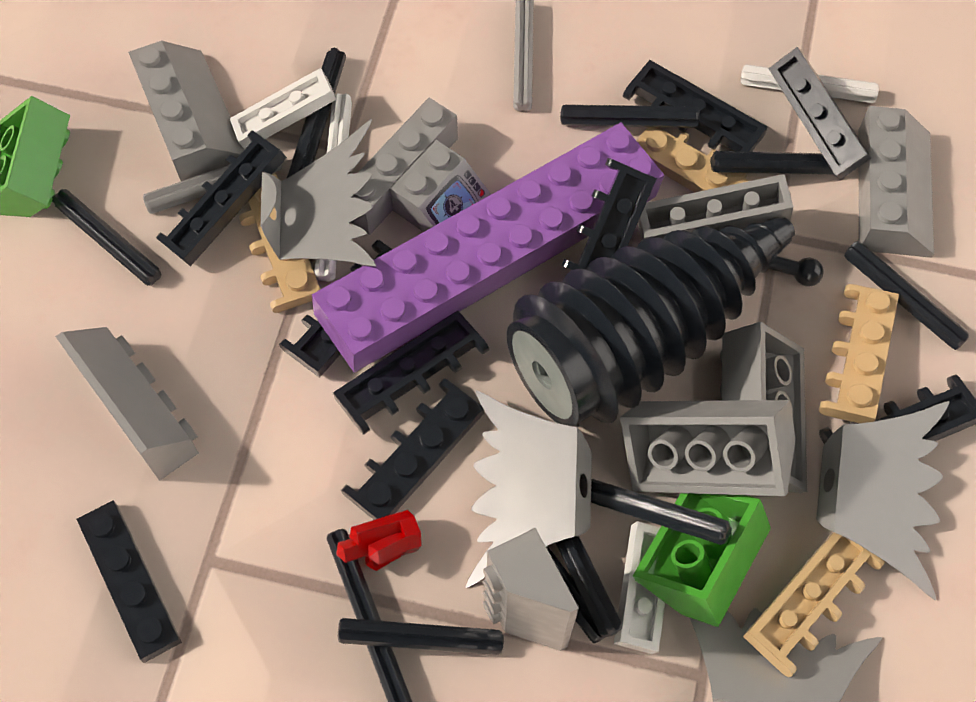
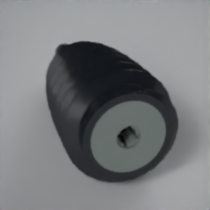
(635, 317)

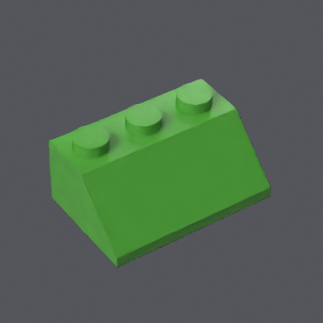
(30, 156)
(698, 574)

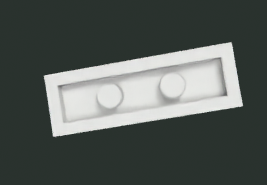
(284, 107)
(639, 608)

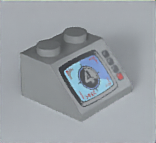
(436, 188)

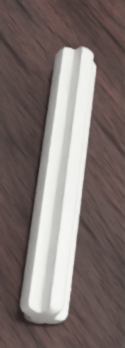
(837, 87)

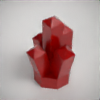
(382, 540)

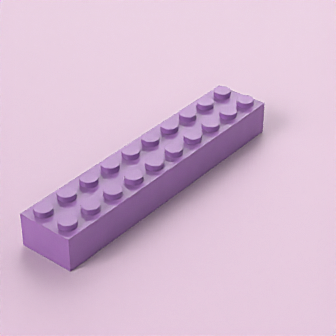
(474, 250)

